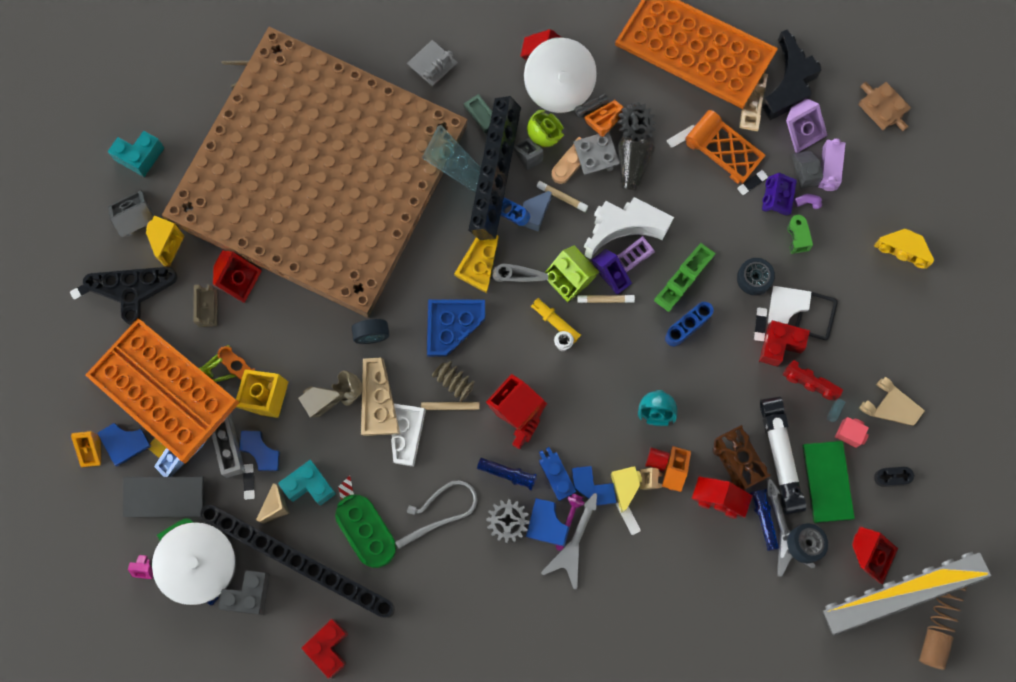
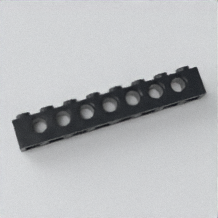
(495, 168)

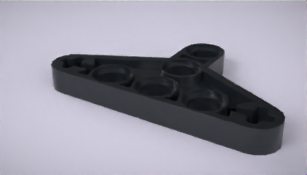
(119, 290)

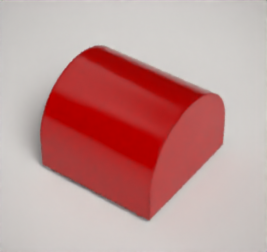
(657, 459)

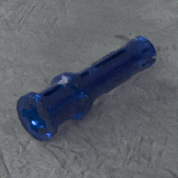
(516, 476)
(763, 510)

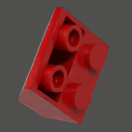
(515, 402)

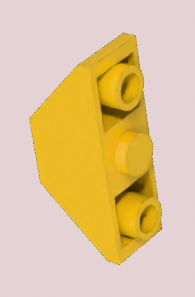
(906, 247)

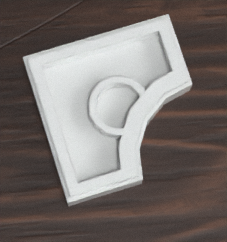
(786, 303)

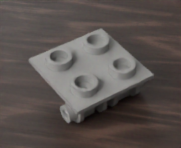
(432, 62)
(596, 153)

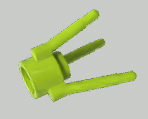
(210, 365)

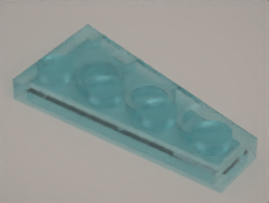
(452, 159)

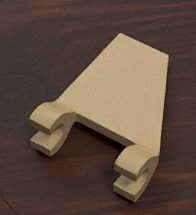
(895, 405)

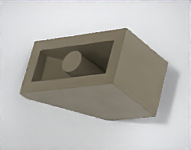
(319, 400)

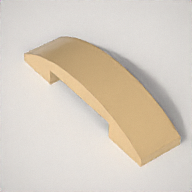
(751, 112)

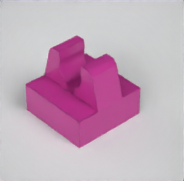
(141, 568)

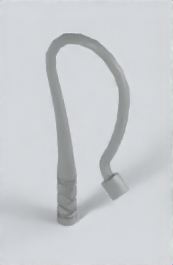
(412, 510)

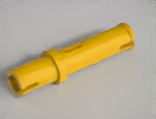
(549, 315)

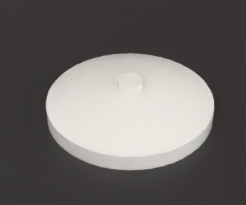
(560, 75)
(193, 563)

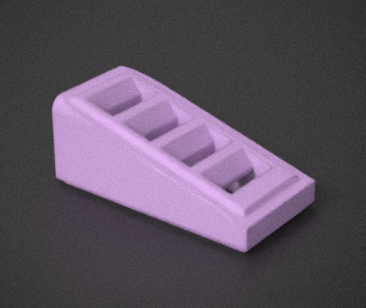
(636, 244)

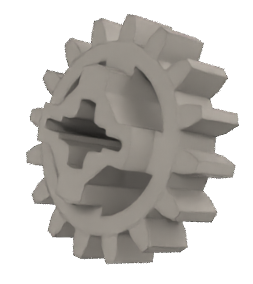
(507, 529)

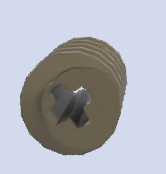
(453, 380)

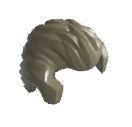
(350, 385)

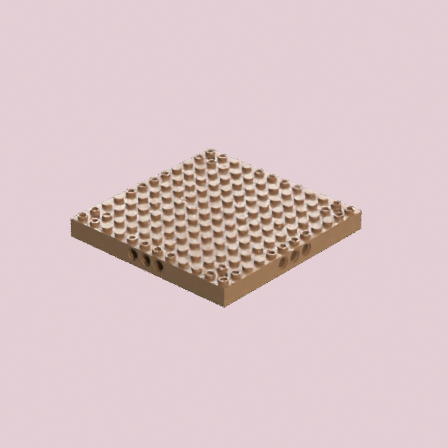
(314, 172)

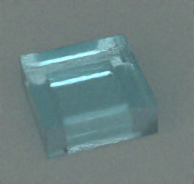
(835, 410)

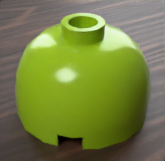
(544, 129)

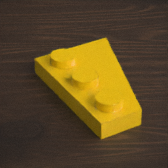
(478, 263)

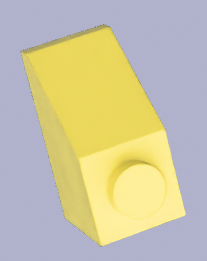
(626, 485)

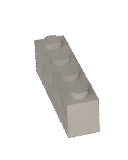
(228, 449)

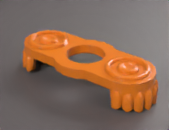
(228, 358)

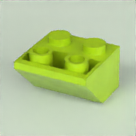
(571, 273)

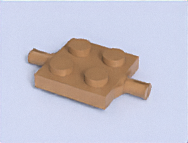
(884, 106)

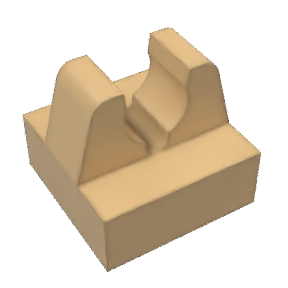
(650, 478)

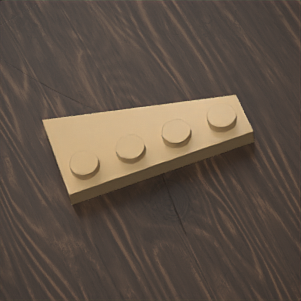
(378, 408)

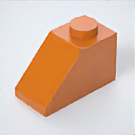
(676, 469)

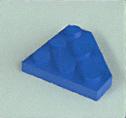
(451, 324)

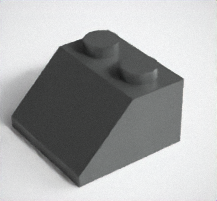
(130, 214)

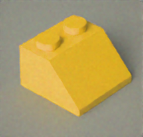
(164, 239)
(262, 393)

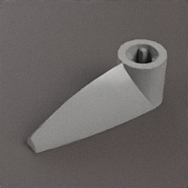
(517, 274)

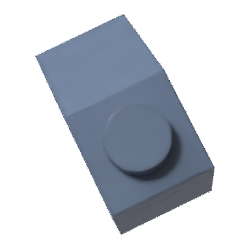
(537, 208)

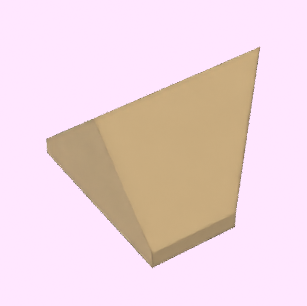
(273, 506)

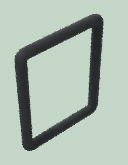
(831, 317)

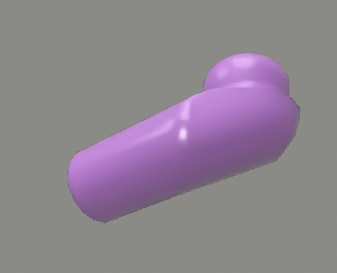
(808, 198)

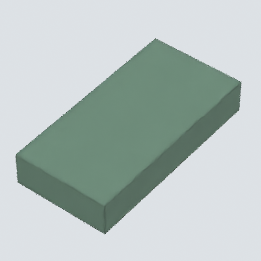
(479, 111)

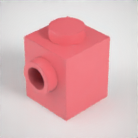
(852, 432)

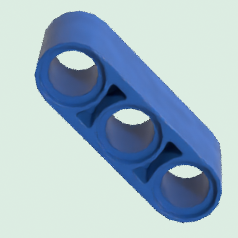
(693, 316)

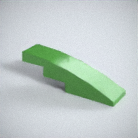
(684, 277)

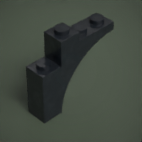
(797, 73)

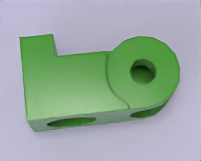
(800, 233)

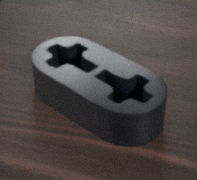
(894, 481)

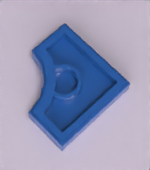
(123, 444)
(545, 524)

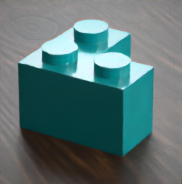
(139, 156)
(307, 479)

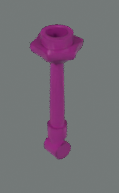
(576, 502)

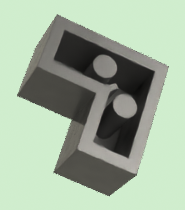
(252, 596)

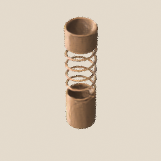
(938, 644)

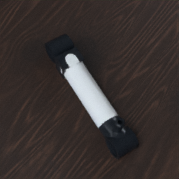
(776, 426)

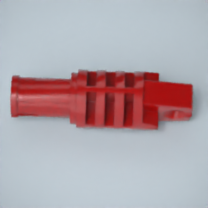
(528, 430)

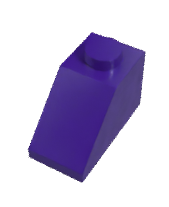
(611, 270)

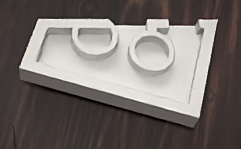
(410, 425)

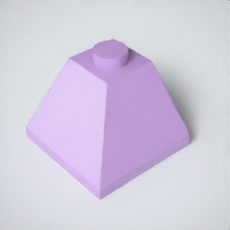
(805, 124)

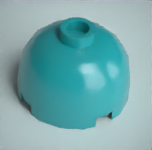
(658, 408)

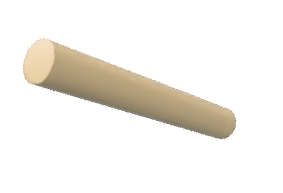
(450, 405)

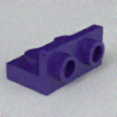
(779, 194)

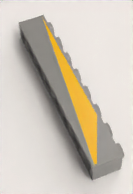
(907, 593)

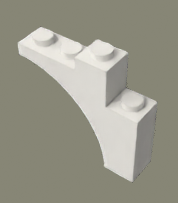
(634, 219)

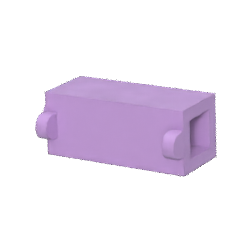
(832, 164)

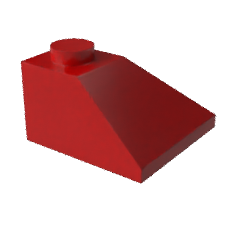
(235, 275)
(874, 553)

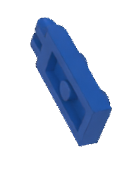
(556, 474)

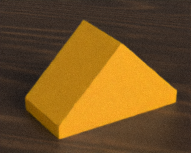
(87, 448)

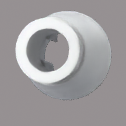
(566, 337)

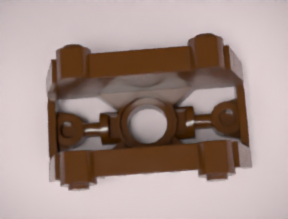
(733, 464)

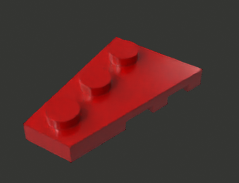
(806, 377)

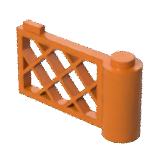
(707, 129)

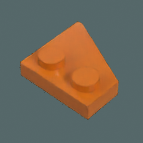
(604, 118)

